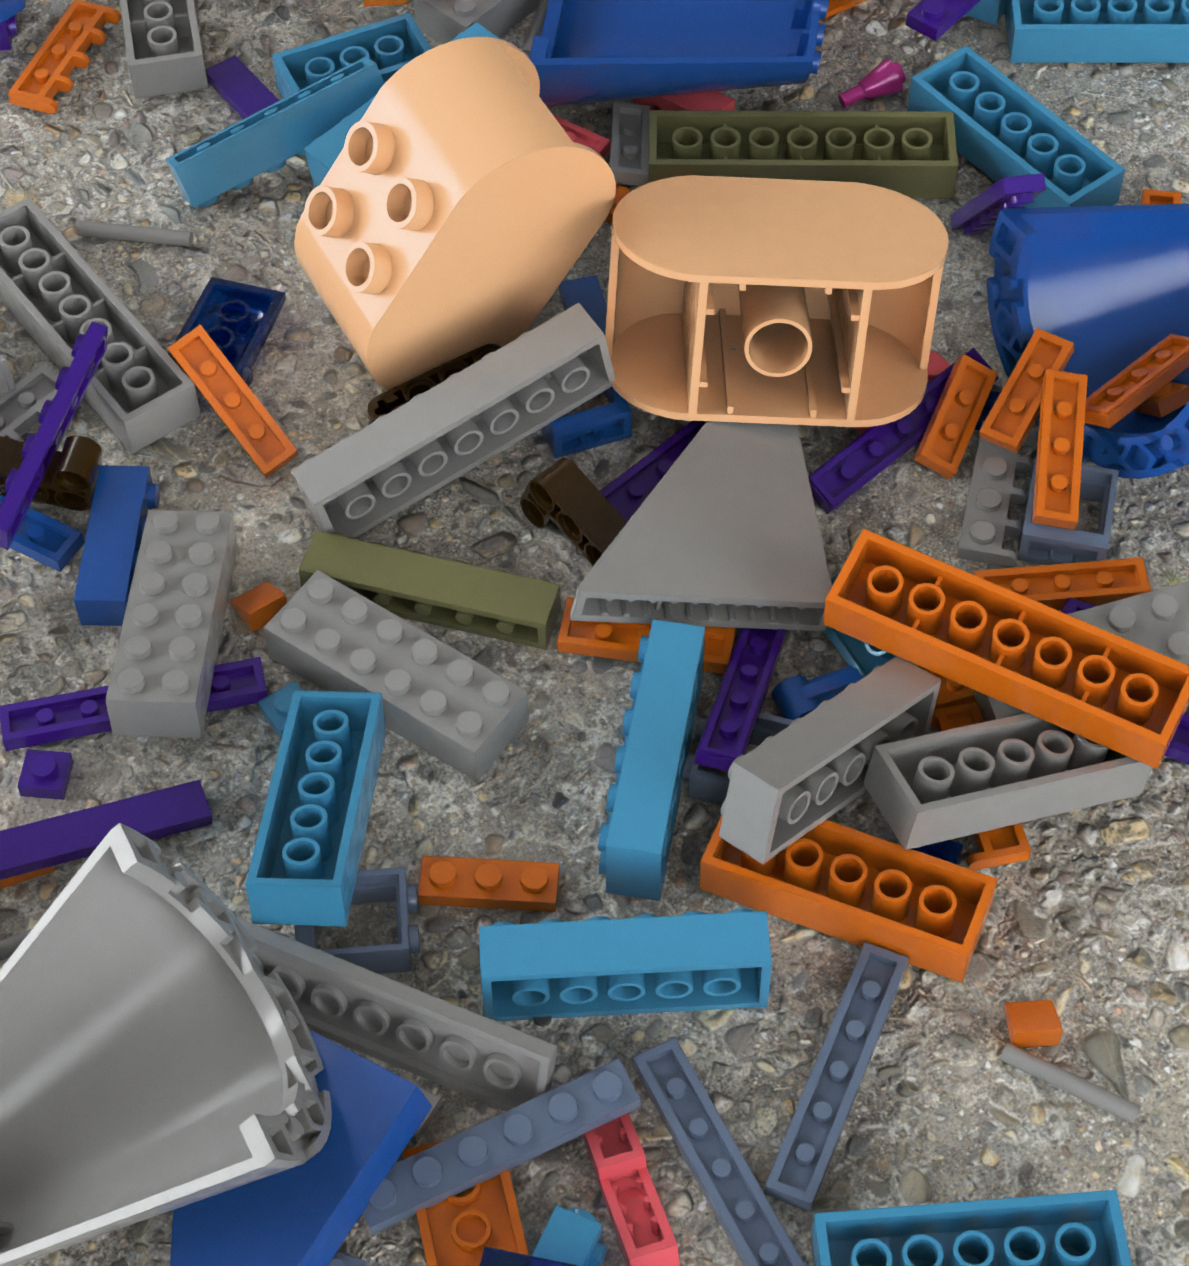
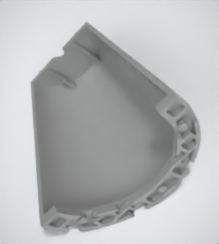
(142, 1056)

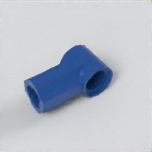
(800, 696)

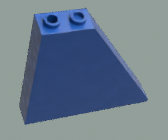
(310, 1208)

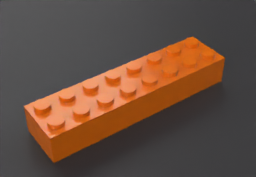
(1009, 647)

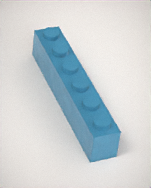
(272, 135)

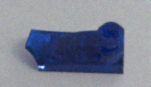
(236, 320)

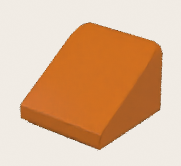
(259, 605)
(1033, 1023)

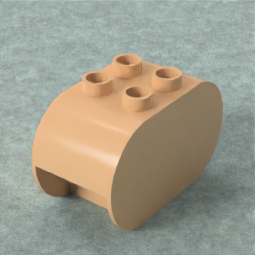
(450, 211)
(805, 278)

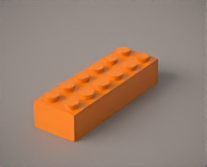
(861, 893)

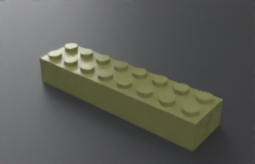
(879, 148)

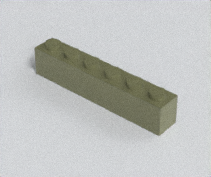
(439, 589)

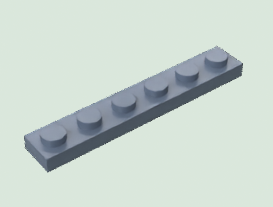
(836, 1077)
(501, 1144)
(714, 1157)

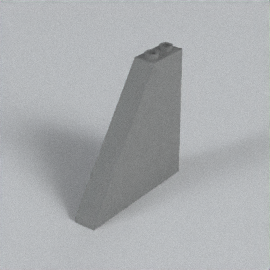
(719, 540)

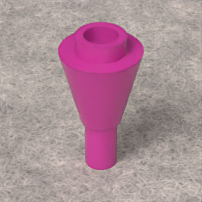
(881, 81)

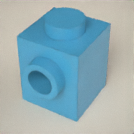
(572, 1238)

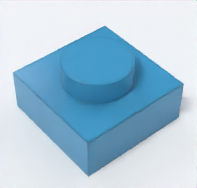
(276, 707)

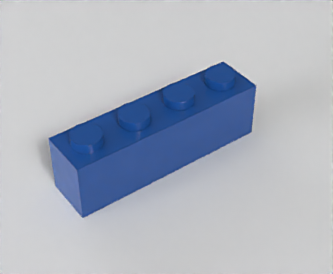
(113, 542)

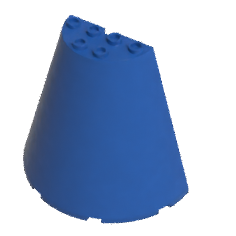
(673, 47)
(1115, 290)

